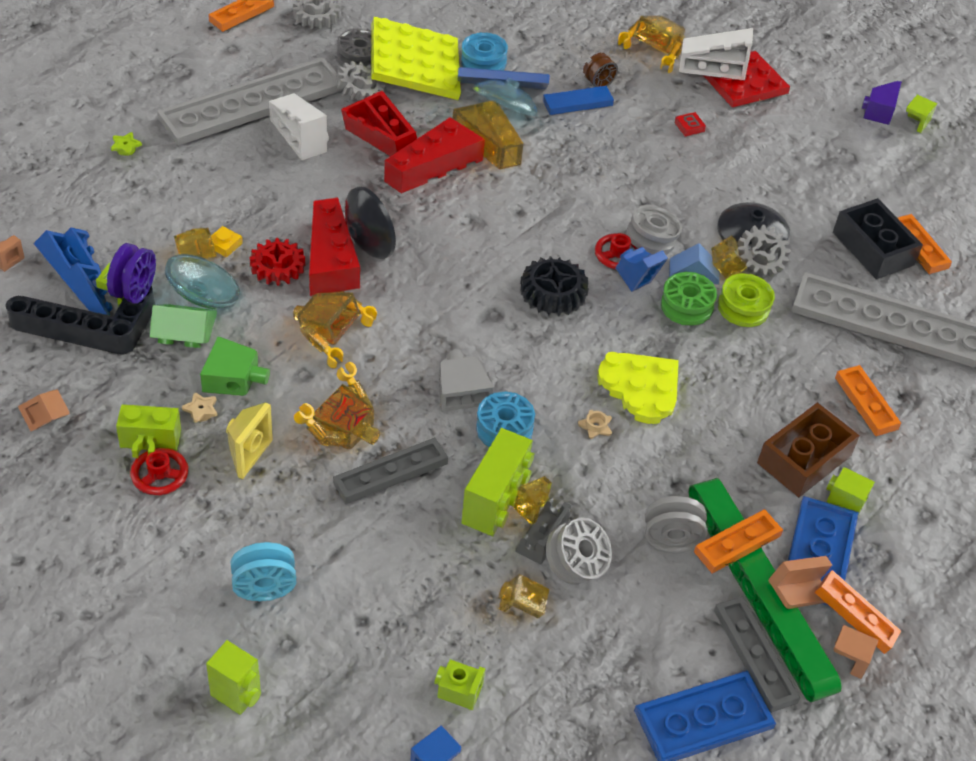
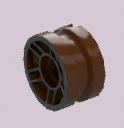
(600, 70)

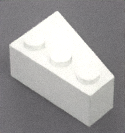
(717, 54)
(300, 125)

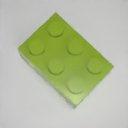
(497, 482)

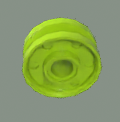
(746, 300)

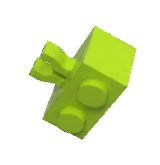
(148, 428)

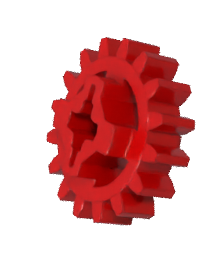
(277, 261)

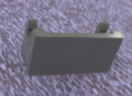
(534, 541)

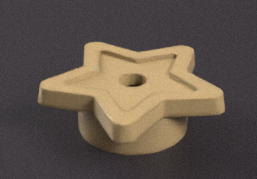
(204, 413)
(599, 418)

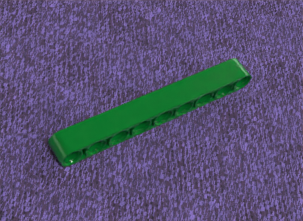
(784, 626)

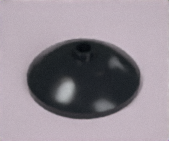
(745, 215)
(369, 223)

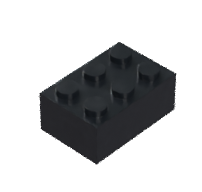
(877, 238)

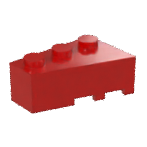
(379, 123)

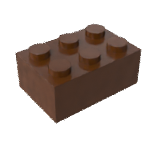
(807, 449)

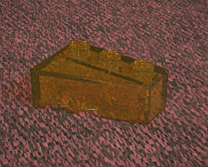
(502, 143)

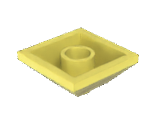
(249, 436)

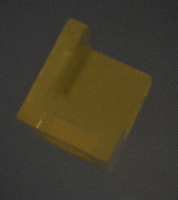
(196, 243)

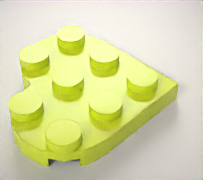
(642, 383)

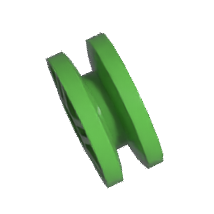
(688, 298)

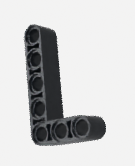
(82, 327)

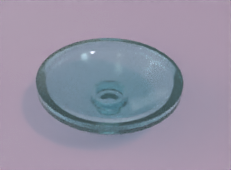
(507, 94)
(201, 281)

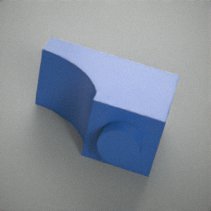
(640, 267)

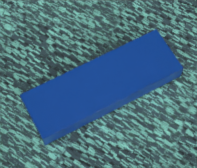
(578, 100)

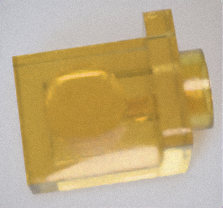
(727, 258)
(532, 498)
(524, 595)

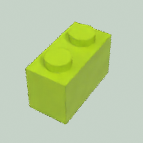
(234, 677)

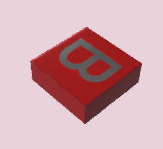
(690, 124)

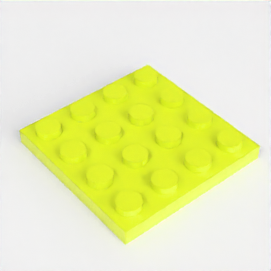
(414, 58)

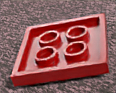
(760, 83)

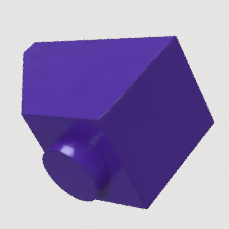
(881, 102)

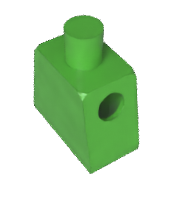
(232, 369)

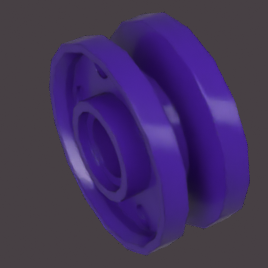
(131, 273)

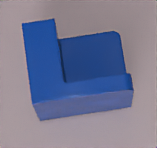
(436, 747)

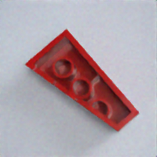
(433, 155)
(332, 254)

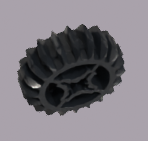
(554, 286)

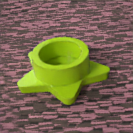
(125, 144)

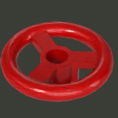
(619, 244)
(158, 468)

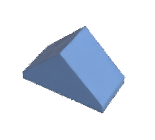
(695, 260)

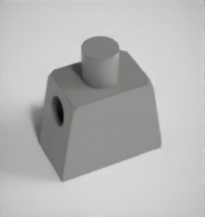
(462, 382)

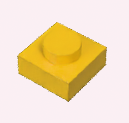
(226, 241)

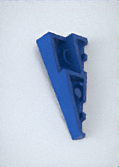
(74, 263)

